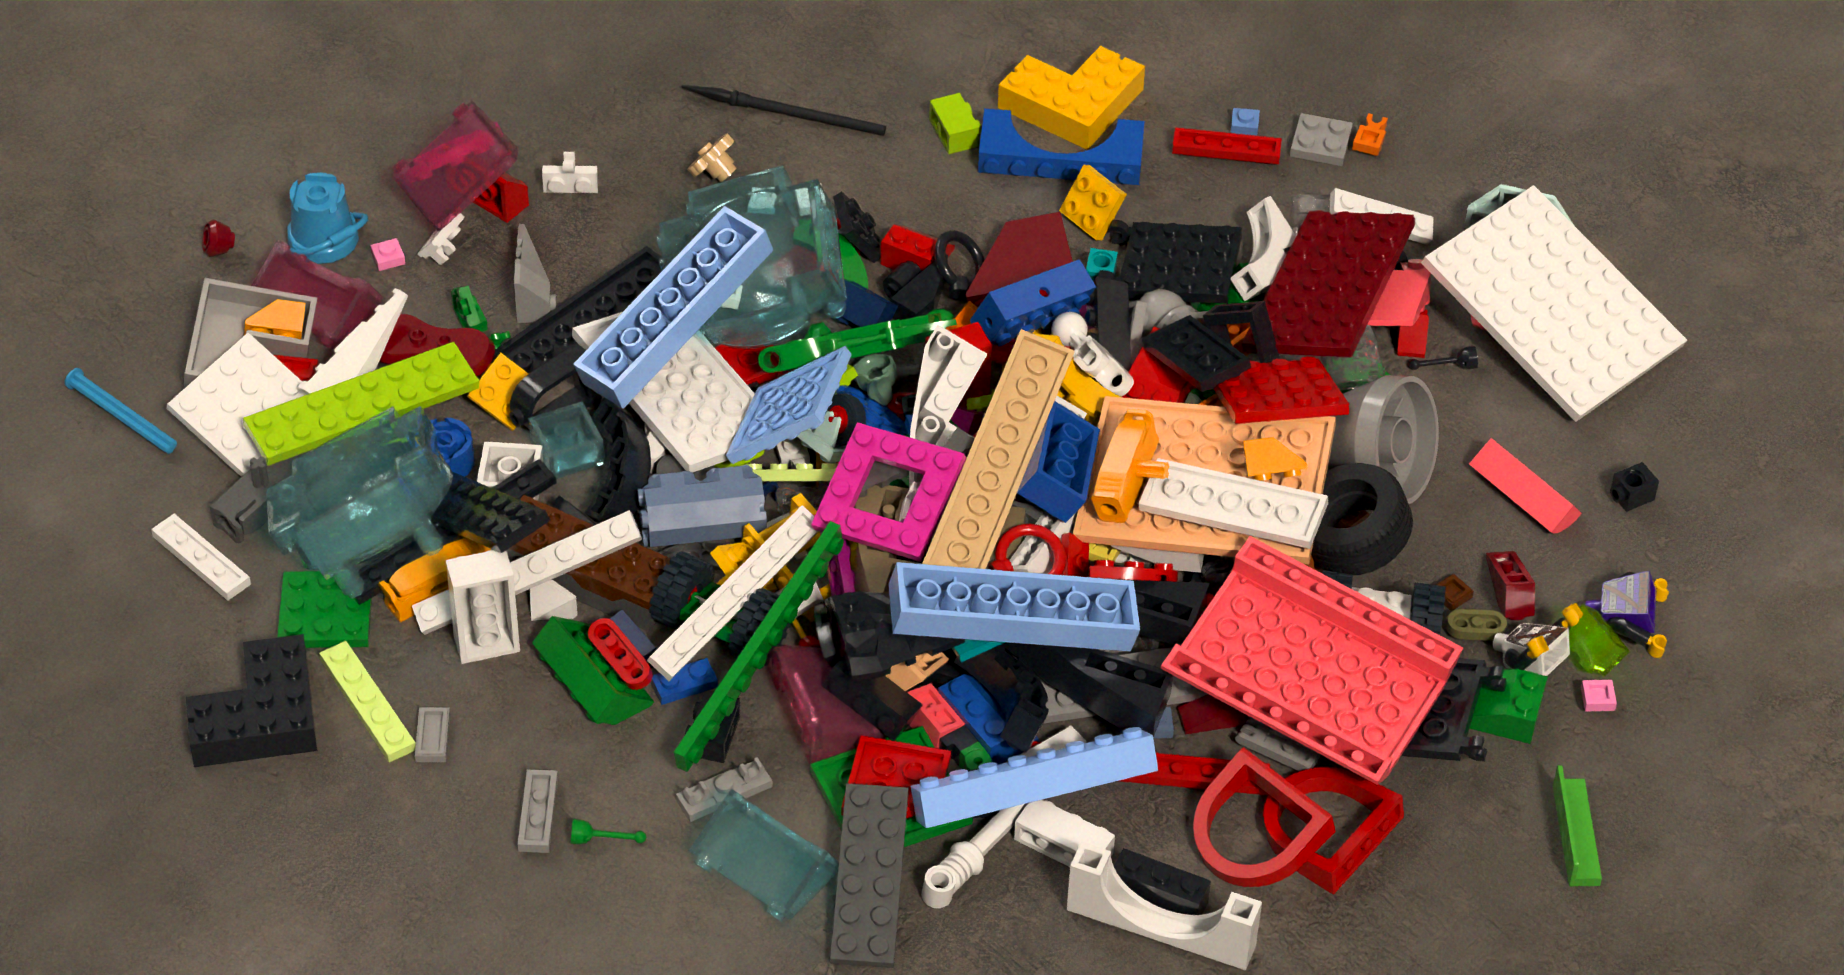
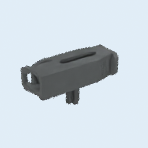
(244, 504)

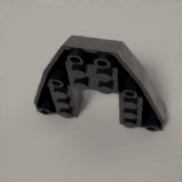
(1116, 686)

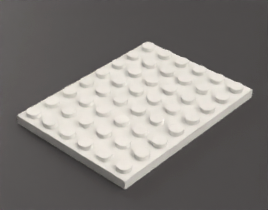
(1554, 302)

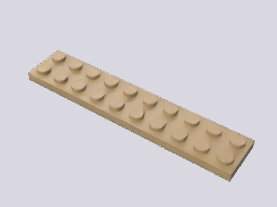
(1000, 453)

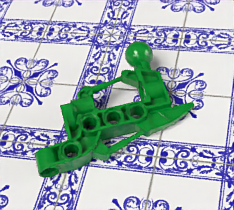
(859, 341)

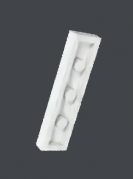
(1353, 203)
(201, 557)

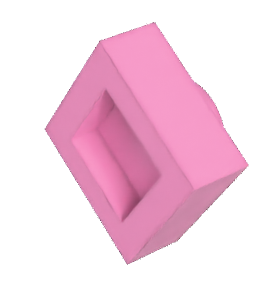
(387, 254)
(1598, 695)

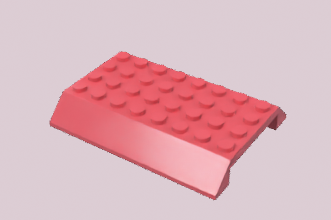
(1315, 661)

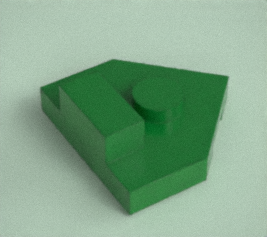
(468, 309)

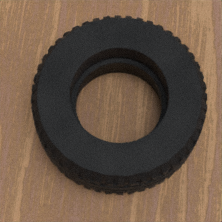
(1376, 539)

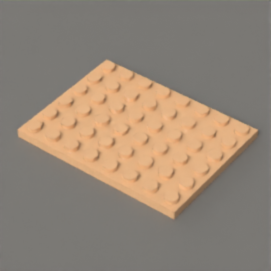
(1209, 440)

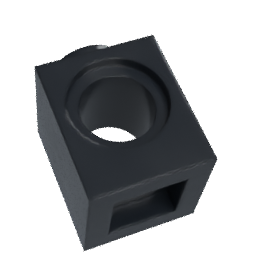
(1634, 487)

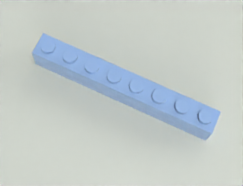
(1034, 777)

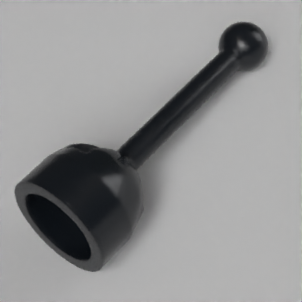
(1465, 358)

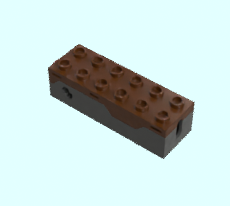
(609, 583)

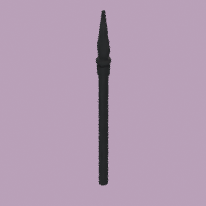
(747, 100)

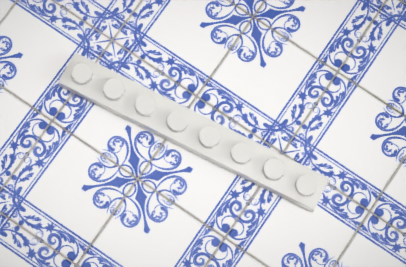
(545, 564)
(733, 594)

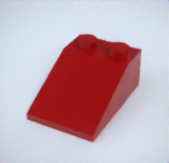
(1156, 380)

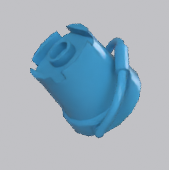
(322, 220)

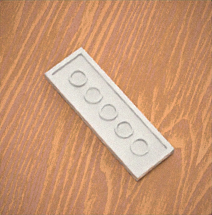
(1235, 504)

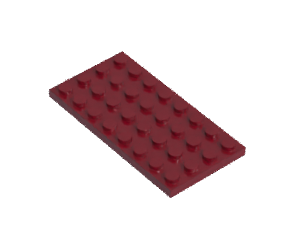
(1333, 281)

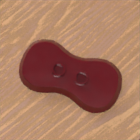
(415, 337)

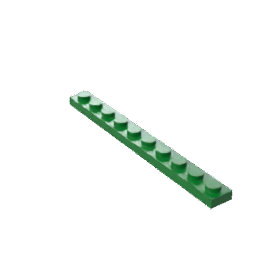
(755, 652)

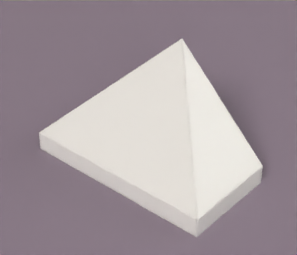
(552, 600)

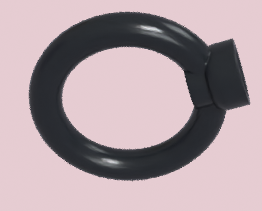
(958, 284)

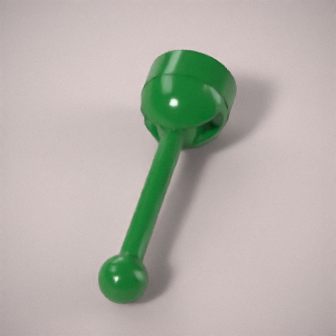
(583, 832)

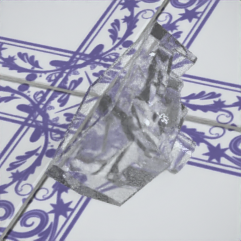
(1361, 367)

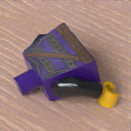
(1630, 608)

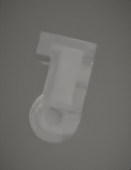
(788, 491)

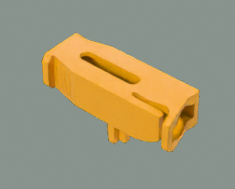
(1127, 466)
(423, 578)

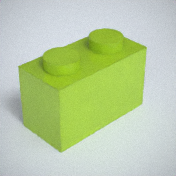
(954, 123)

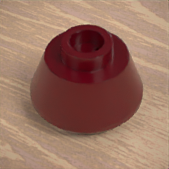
(217, 238)

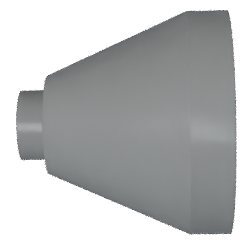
(1391, 427)

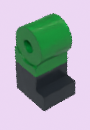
(964, 749)

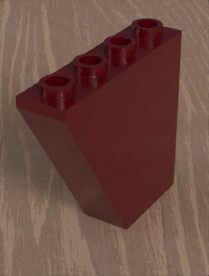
(1020, 252)

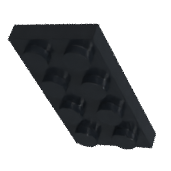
(1196, 353)

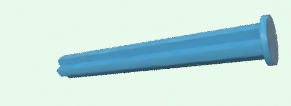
(77, 380)

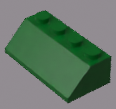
(585, 672)

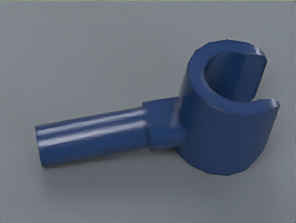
(770, 487)

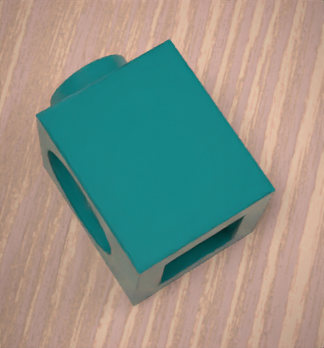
(1101, 260)

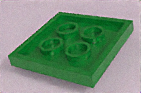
(321, 612)

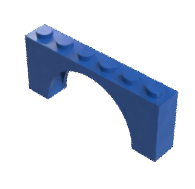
(1009, 154)

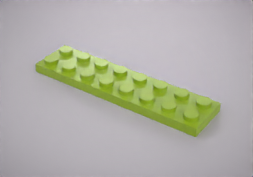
(327, 413)

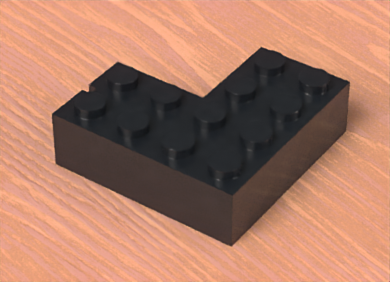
(264, 719)

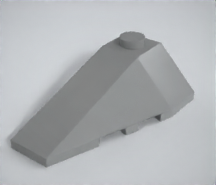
(530, 282)

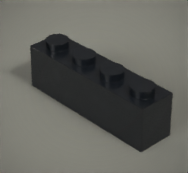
(1109, 320)

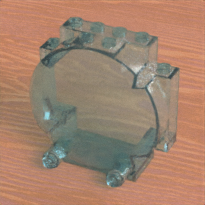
(793, 280)
(361, 497)

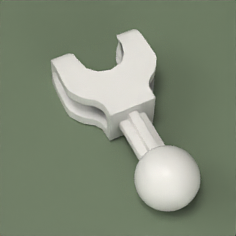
(1089, 353)

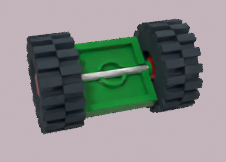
(689, 584)

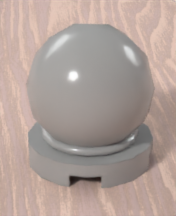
(1161, 307)

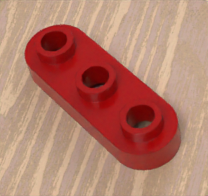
(616, 645)

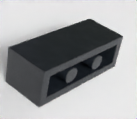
(874, 699)
(1163, 884)

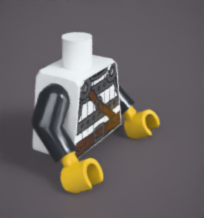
(1538, 646)

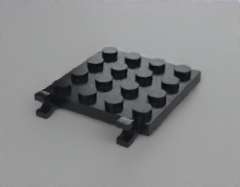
(1178, 258)
(1448, 721)

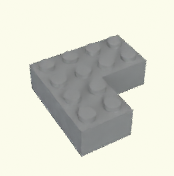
(222, 324)

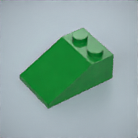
(1515, 710)

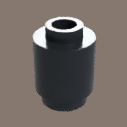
(900, 277)

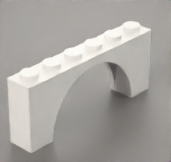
(1100, 894)

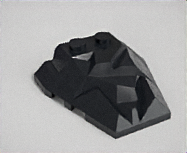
(869, 636)

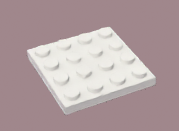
(232, 388)

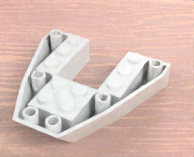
(944, 378)

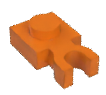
(1371, 136)

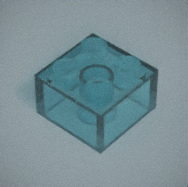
(567, 440)

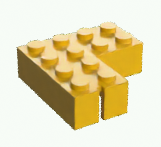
(1072, 105)

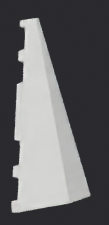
(360, 349)

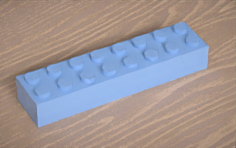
(673, 307)
(1013, 607)

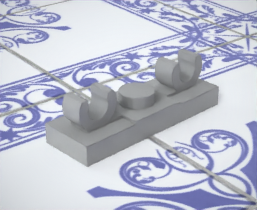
(709, 794)

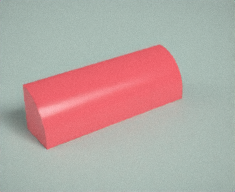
(1524, 487)

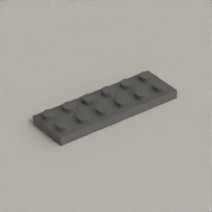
(869, 875)

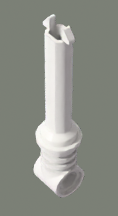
(966, 859)

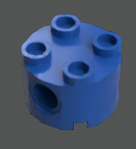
(455, 444)

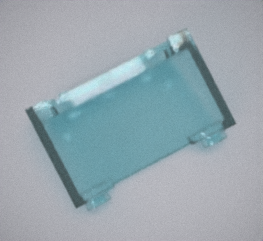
(763, 856)

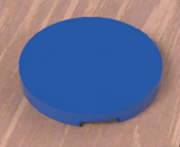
(875, 414)

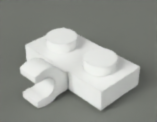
(570, 177)

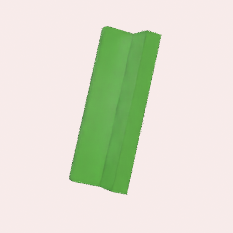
(1576, 830)

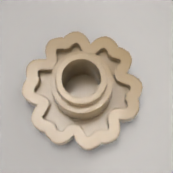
(714, 159)

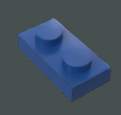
(690, 680)

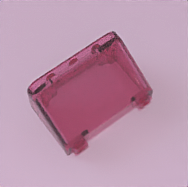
(456, 166)
(340, 300)
(824, 720)

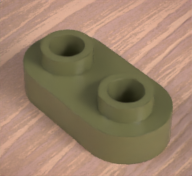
(1475, 624)

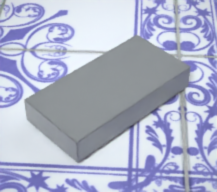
(432, 734)

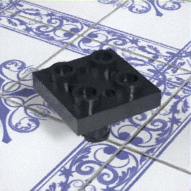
(857, 226)

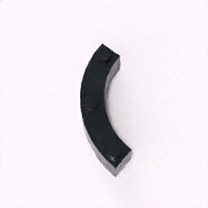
(627, 463)
(1016, 691)

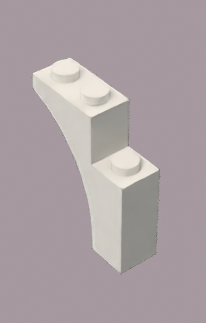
(1270, 243)

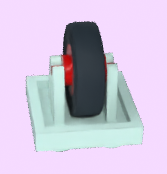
(834, 433)

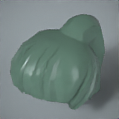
(876, 377)

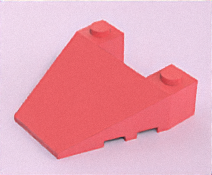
(1403, 296)

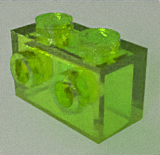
(1596, 642)

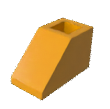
(278, 318)
(1270, 456)

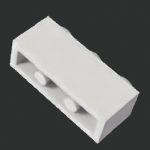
(1058, 832)

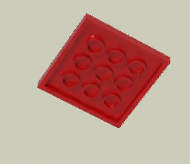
(1282, 392)

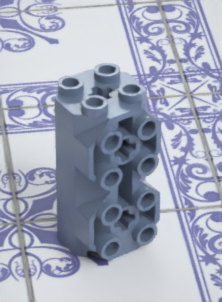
(691, 510)

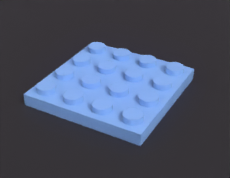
(789, 405)

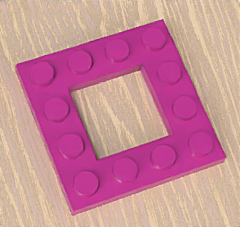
(870, 444)

